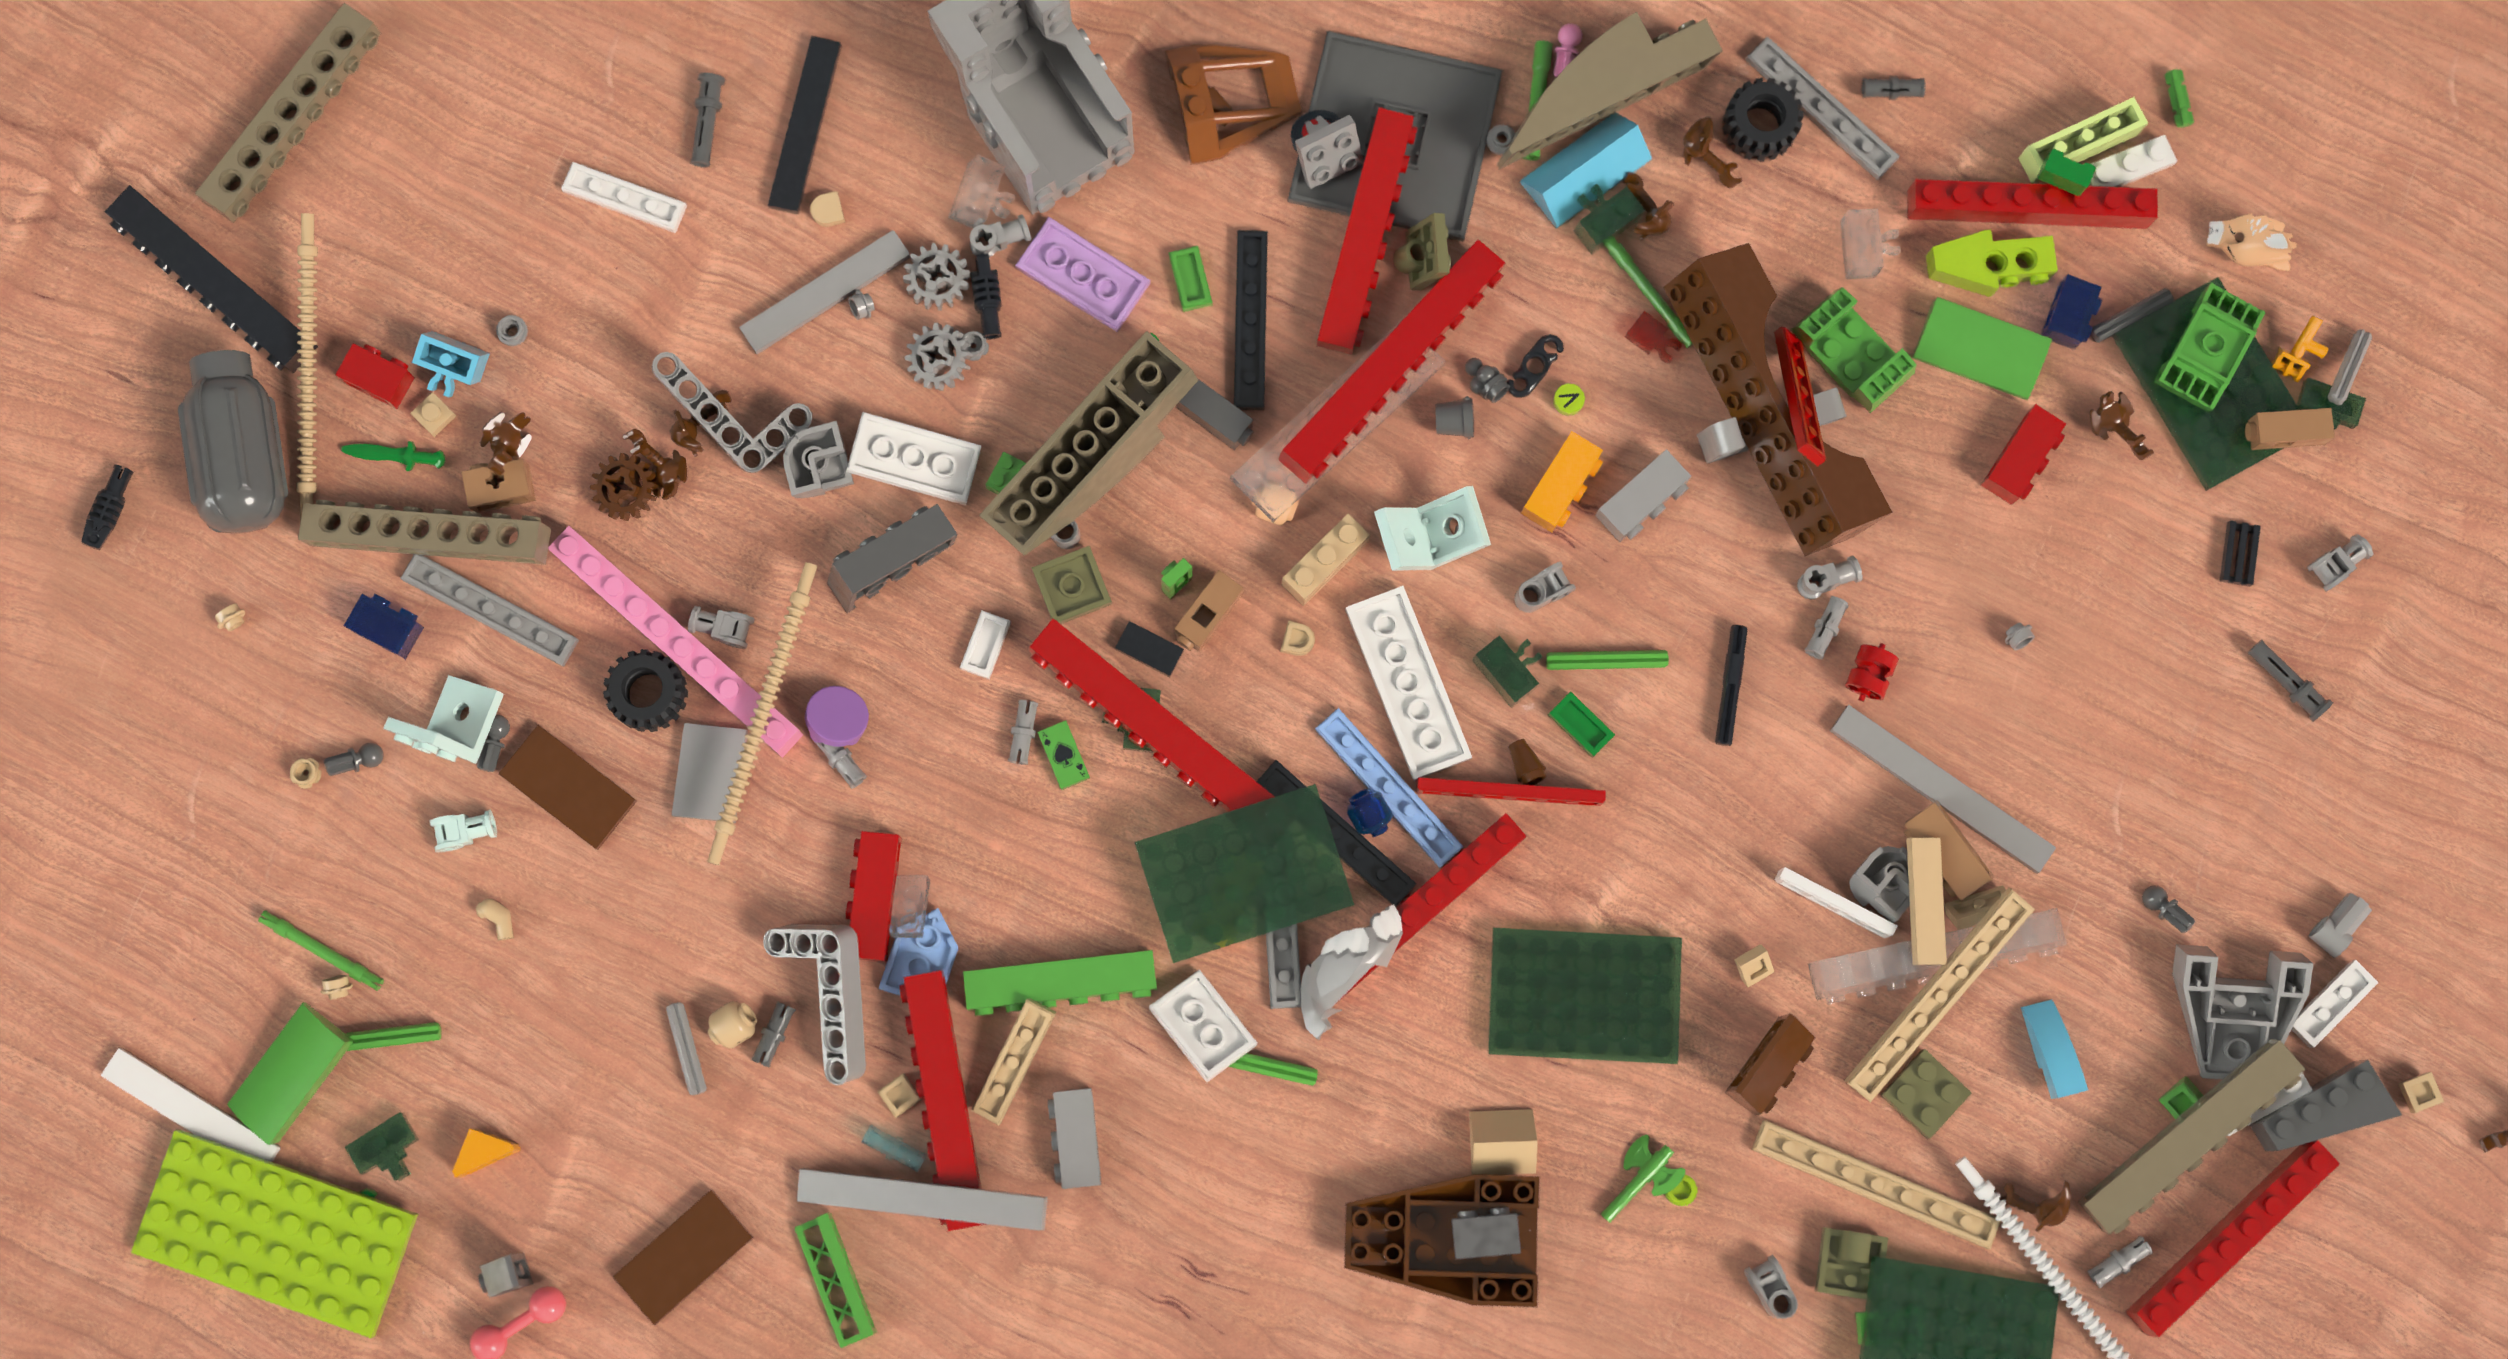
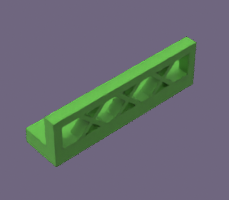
(846, 1276)

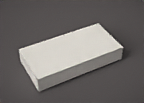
(985, 644)

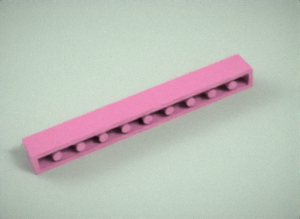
(670, 637)

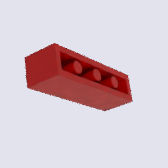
(873, 892)

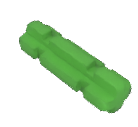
(2179, 98)

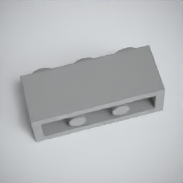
(1644, 497)
(1075, 1138)

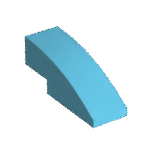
(2053, 1049)

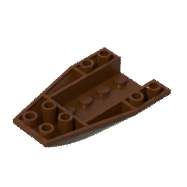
(1411, 1240)

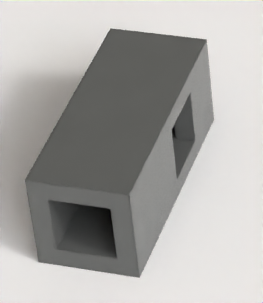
(1217, 415)

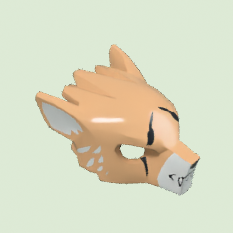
(2260, 241)

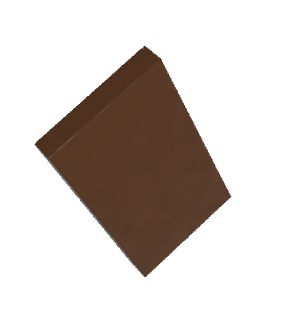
(567, 787)
(683, 1257)

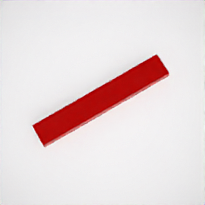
(1799, 396)
(1510, 791)

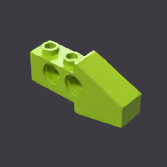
(1964, 262)

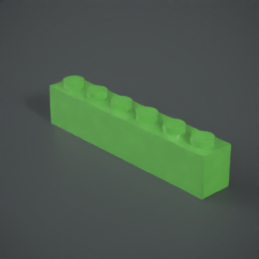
(1060, 981)

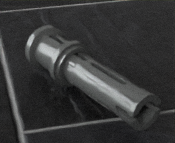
(708, 105)
(2303, 694)

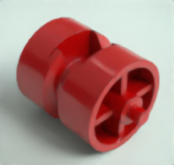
(1872, 670)

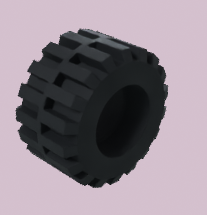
(1771, 98)
(627, 673)

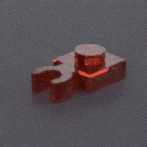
(1649, 334)

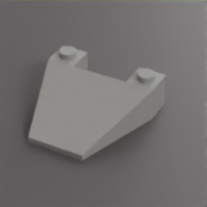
(2237, 1016)

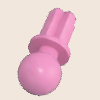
(1569, 37)

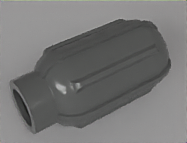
(231, 445)

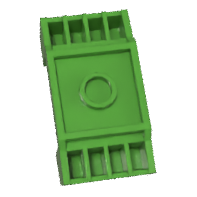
(2210, 348)
(1853, 351)

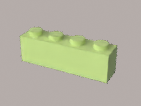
(2087, 137)

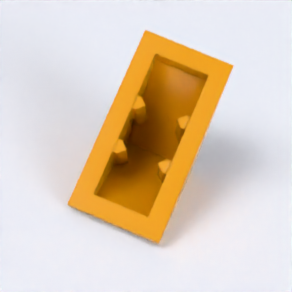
(481, 1150)

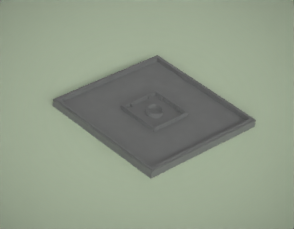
(1449, 106)

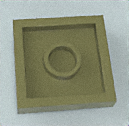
(1072, 585)
(1926, 1094)

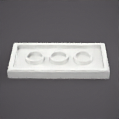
(913, 458)

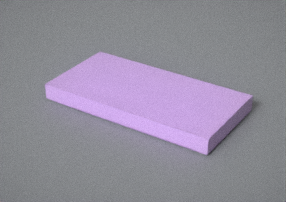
(1082, 274)

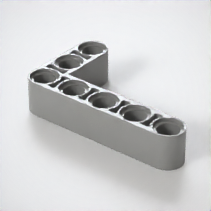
(725, 419)
(1725, 438)
(842, 1022)

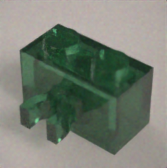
(1608, 219)
(1506, 670)

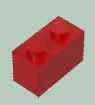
(374, 375)

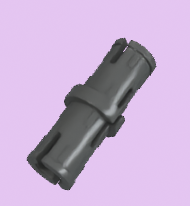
(1893, 87)
(773, 1034)

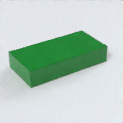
(1581, 724)

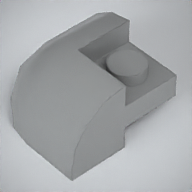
(816, 461)
(1883, 882)

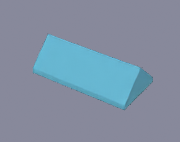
(1597, 157)

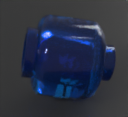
(1369, 812)

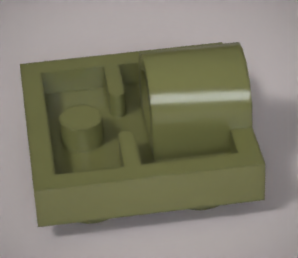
(1429, 247)
(1847, 1262)

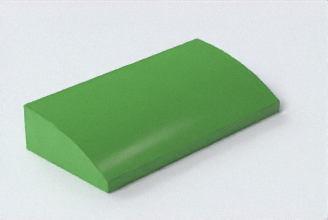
(1982, 348)
(289, 1074)

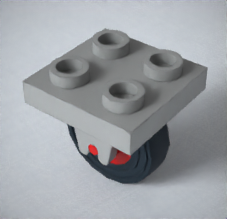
(1325, 145)

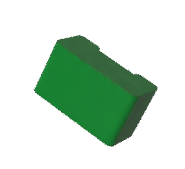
(2066, 173)

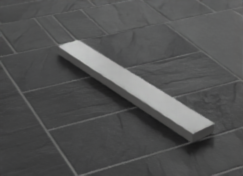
(1939, 785)
(922, 1199)

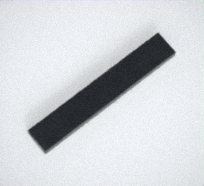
(804, 125)
(1250, 320)
(1350, 845)

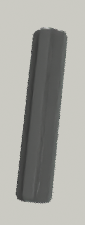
(2131, 315)

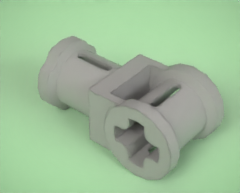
(998, 235)
(2337, 564)
(1829, 577)
(725, 627)

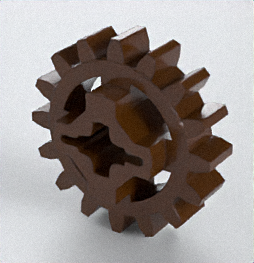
(618, 501)

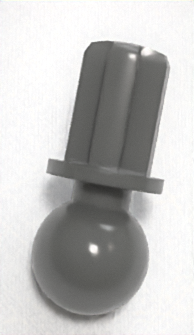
(491, 750)
(369, 755)
(2156, 899)

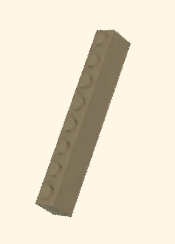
(2191, 1136)

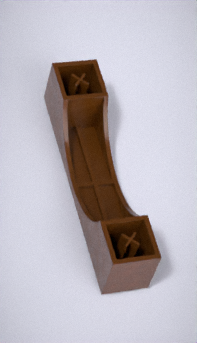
(1724, 312)

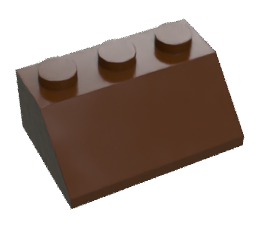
(1771, 1065)

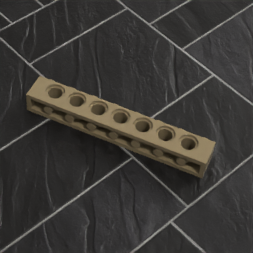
(287, 97)
(319, 521)

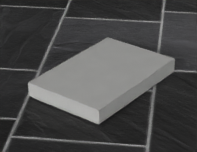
(705, 770)

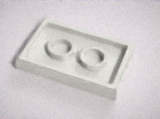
(1203, 1025)

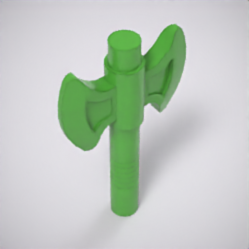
(1651, 1168)

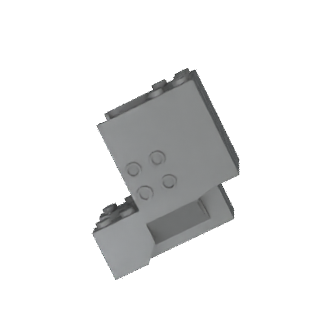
(1035, 94)

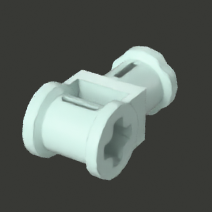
(459, 830)

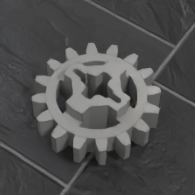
(946, 282)
(933, 371)

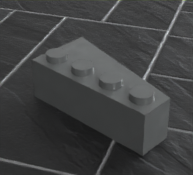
(890, 555)
(2335, 1105)

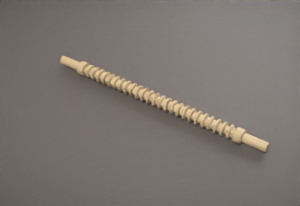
(307, 251)
(725, 826)

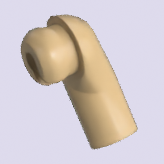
(499, 915)

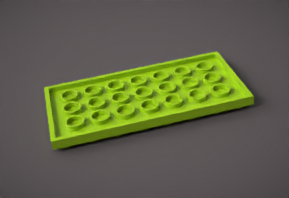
(274, 1233)

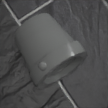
(1455, 418)

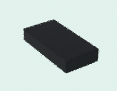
(1149, 649)

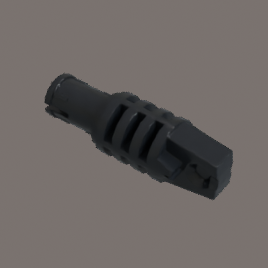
(987, 296)
(106, 509)

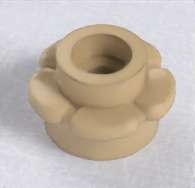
(230, 617)
(299, 767)
(336, 986)

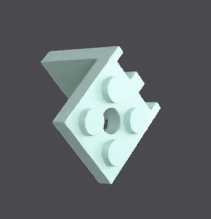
(1422, 535)
(446, 730)

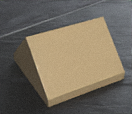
(1503, 1142)

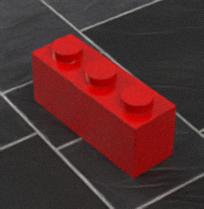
(2025, 455)

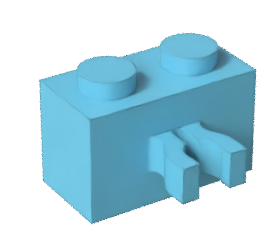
(450, 359)

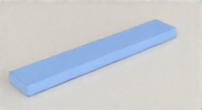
(1381, 777)

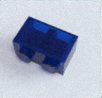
(2071, 312)
(384, 626)

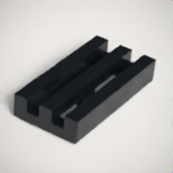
(2244, 528)

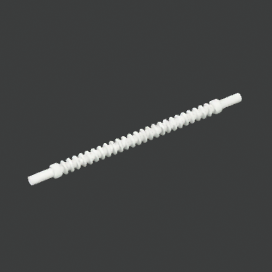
(1985, 1191)

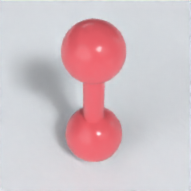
(545, 1306)

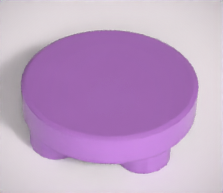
(836, 716)

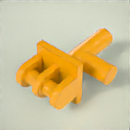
(2303, 344)

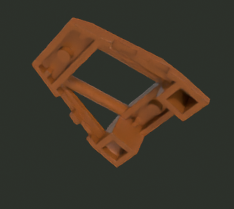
(1196, 105)

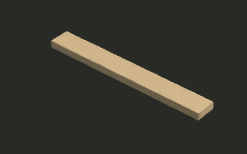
(1939, 994)
(1876, 1184)

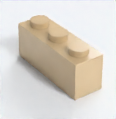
(1325, 559)

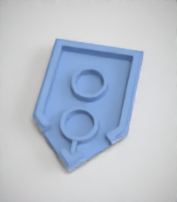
(920, 955)

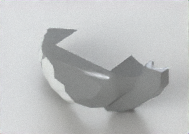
(1342, 965)

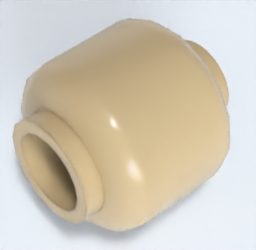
(732, 1024)

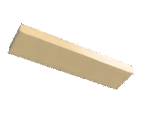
(1926, 901)
(1013, 1061)

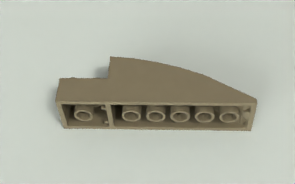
(1609, 77)
(1093, 446)

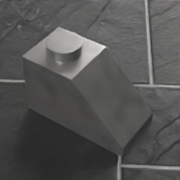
(505, 1275)

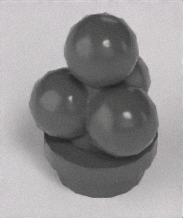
(1487, 380)

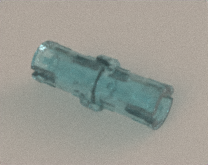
(894, 1148)

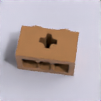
(513, 490)

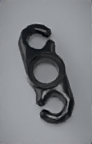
(1536, 352)

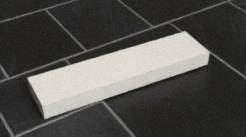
(624, 197)
(1835, 903)

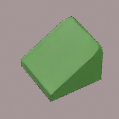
(2180, 1097)

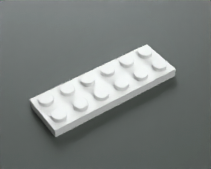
(1408, 683)

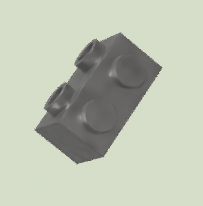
(1485, 1234)

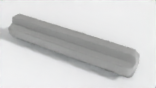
(2349, 367)
(686, 1048)

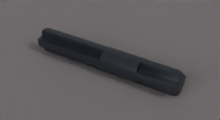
(1731, 684)

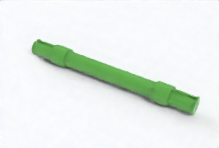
(1626, 262)
(288, 931)

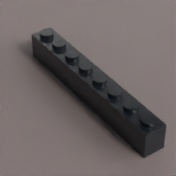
(207, 276)

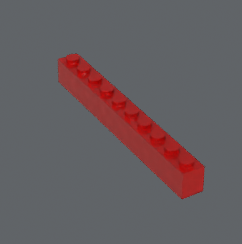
(1391, 361)
(1144, 719)

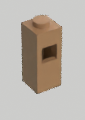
(2290, 429)
(1208, 612)

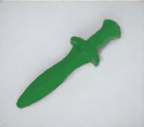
(406, 455)

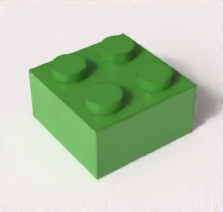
(1003, 472)

